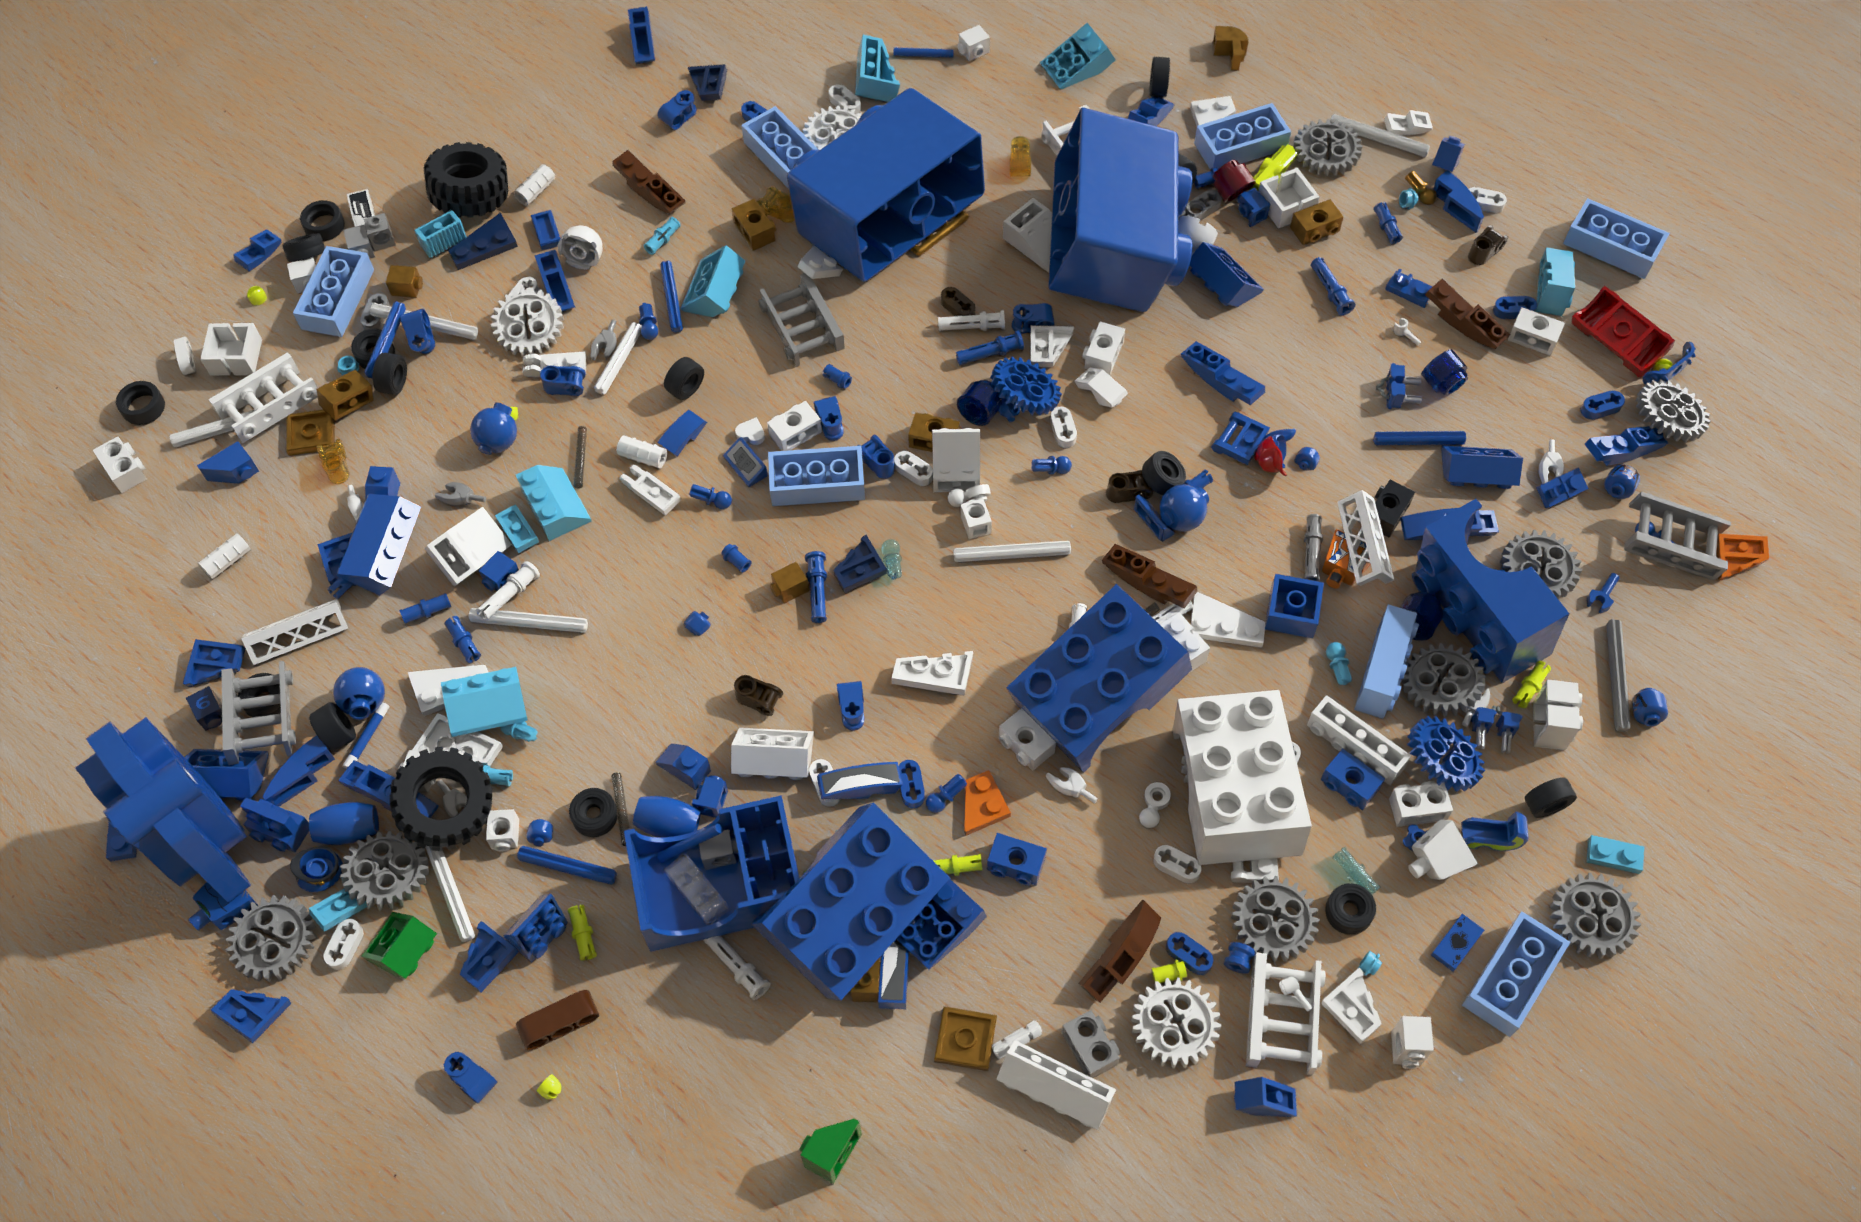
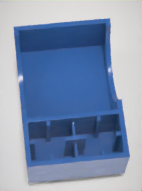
(1503, 614)
(1100, 675)
(749, 887)
(851, 902)

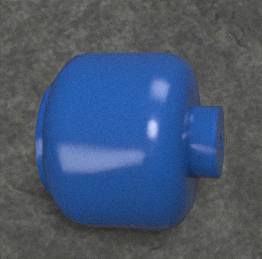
(1307, 458)
(697, 623)
(539, 832)

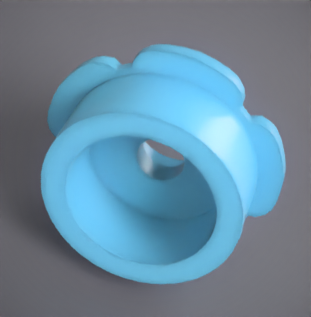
(1408, 198)
(347, 364)
(1370, 963)

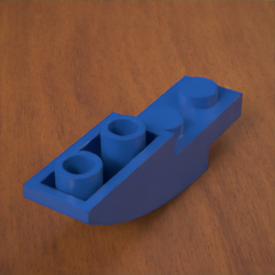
(1220, 375)
(1627, 446)
(1414, 524)
(376, 786)

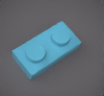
(517, 528)
(1615, 854)
(335, 909)

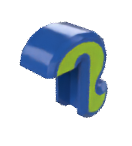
(1495, 833)

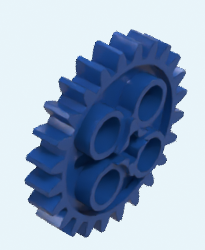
(1025, 386)
(1460, 766)

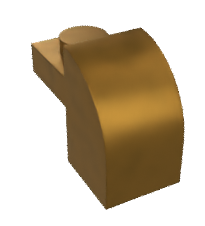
(1230, 42)

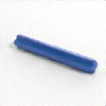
(671, 296)
(386, 336)
(1420, 438)
(567, 865)

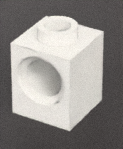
(976, 526)
(500, 820)

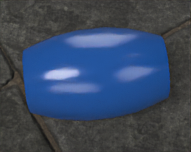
(665, 816)
(343, 823)

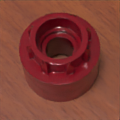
(1232, 180)

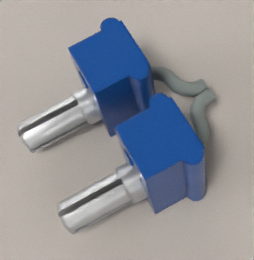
(1396, 387)
(1507, 726)

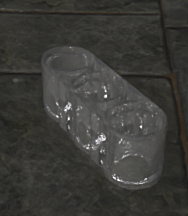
(696, 889)

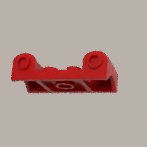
(1623, 331)

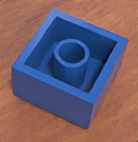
(1294, 606)

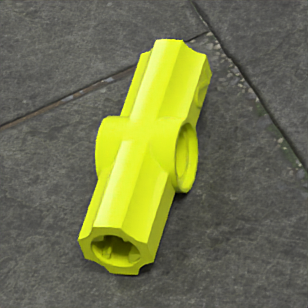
(1275, 165)

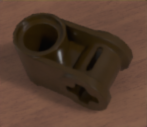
(1486, 246)
(1130, 486)
(760, 698)

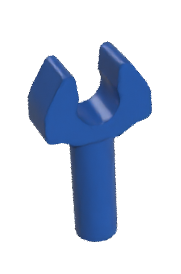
(1603, 594)

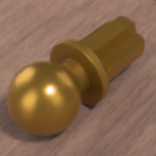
(1427, 195)

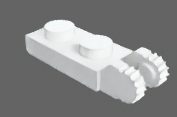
(559, 359)
(651, 490)

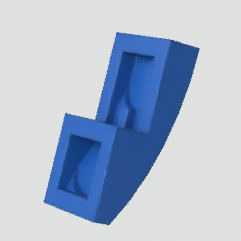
(260, 249)
(681, 431)

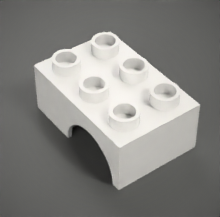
(1241, 778)

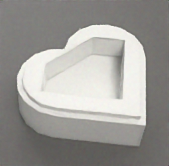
(751, 432)

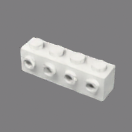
(1358, 738)
(1055, 1085)

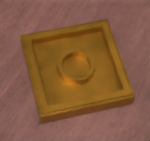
(308, 430)
(965, 1038)

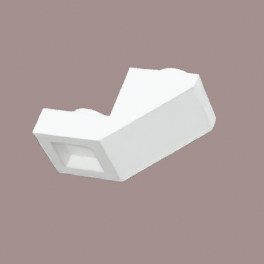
(1103, 386)

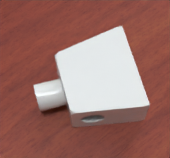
(1441, 852)

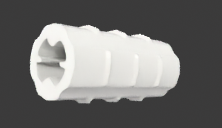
(534, 185)
(641, 451)
(224, 556)

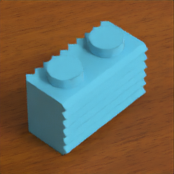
(440, 234)

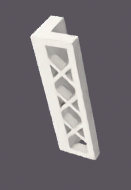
(1373, 535)
(290, 623)

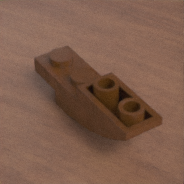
(646, 184)
(1470, 321)
(1148, 579)
(1124, 953)

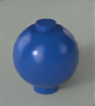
(493, 429)
(1184, 507)
(359, 692)

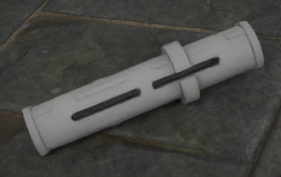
(1313, 540)

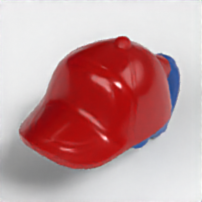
(1273, 449)

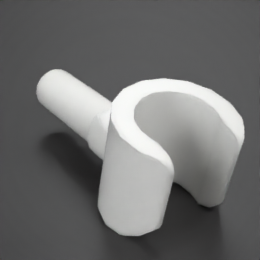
(1402, 330)
(1291, 985)

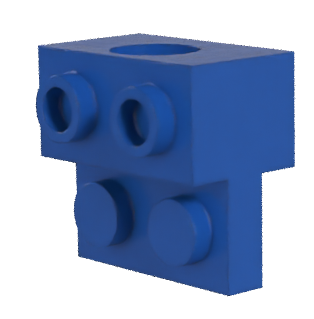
(274, 825)

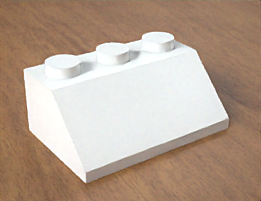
(771, 753)

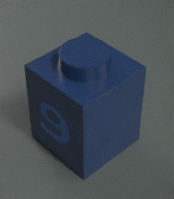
(206, 708)

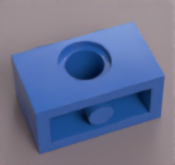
(1347, 766)
(1007, 848)

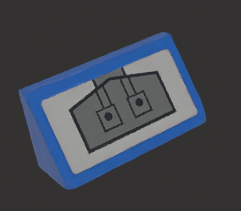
(745, 462)

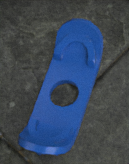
(1665, 375)

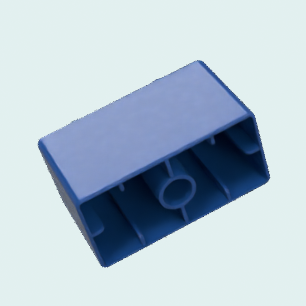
(886, 183)
(1118, 212)

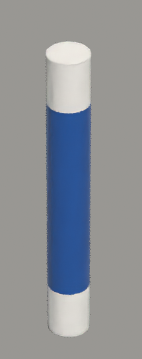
(366, 735)

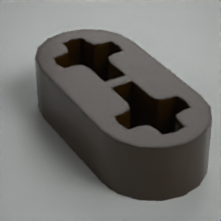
(960, 302)

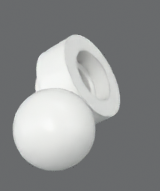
(957, 496)
(1149, 816)

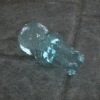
(892, 558)

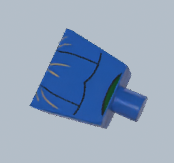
(217, 909)

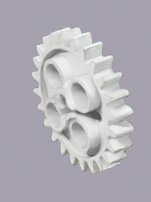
(829, 125)
(548, 318)
(1198, 1014)

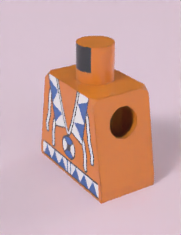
(1338, 561)

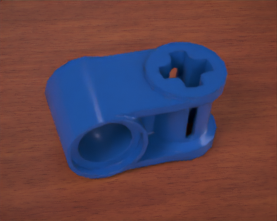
(678, 111)
(1032, 315)
(417, 328)
(561, 380)
(830, 416)
(878, 457)
(851, 702)
(471, 1079)

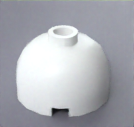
(1197, 232)
(580, 247)

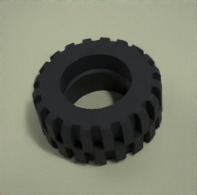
(466, 179)
(434, 766)

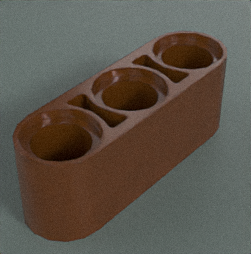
(557, 1020)

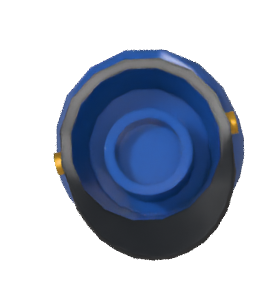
(316, 868)

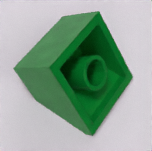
(400, 945)
(830, 1148)

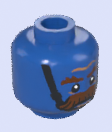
(1623, 480)
(1649, 707)

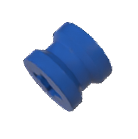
(1239, 957)

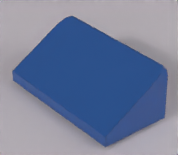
(1152, 518)

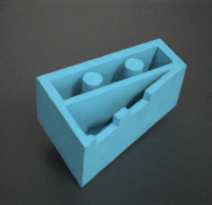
(873, 72)
(1555, 281)

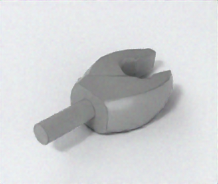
(605, 339)
(461, 495)

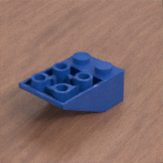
(942, 925)
(537, 927)

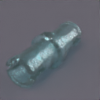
(1355, 871)

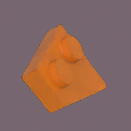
(1741, 552)
(983, 803)

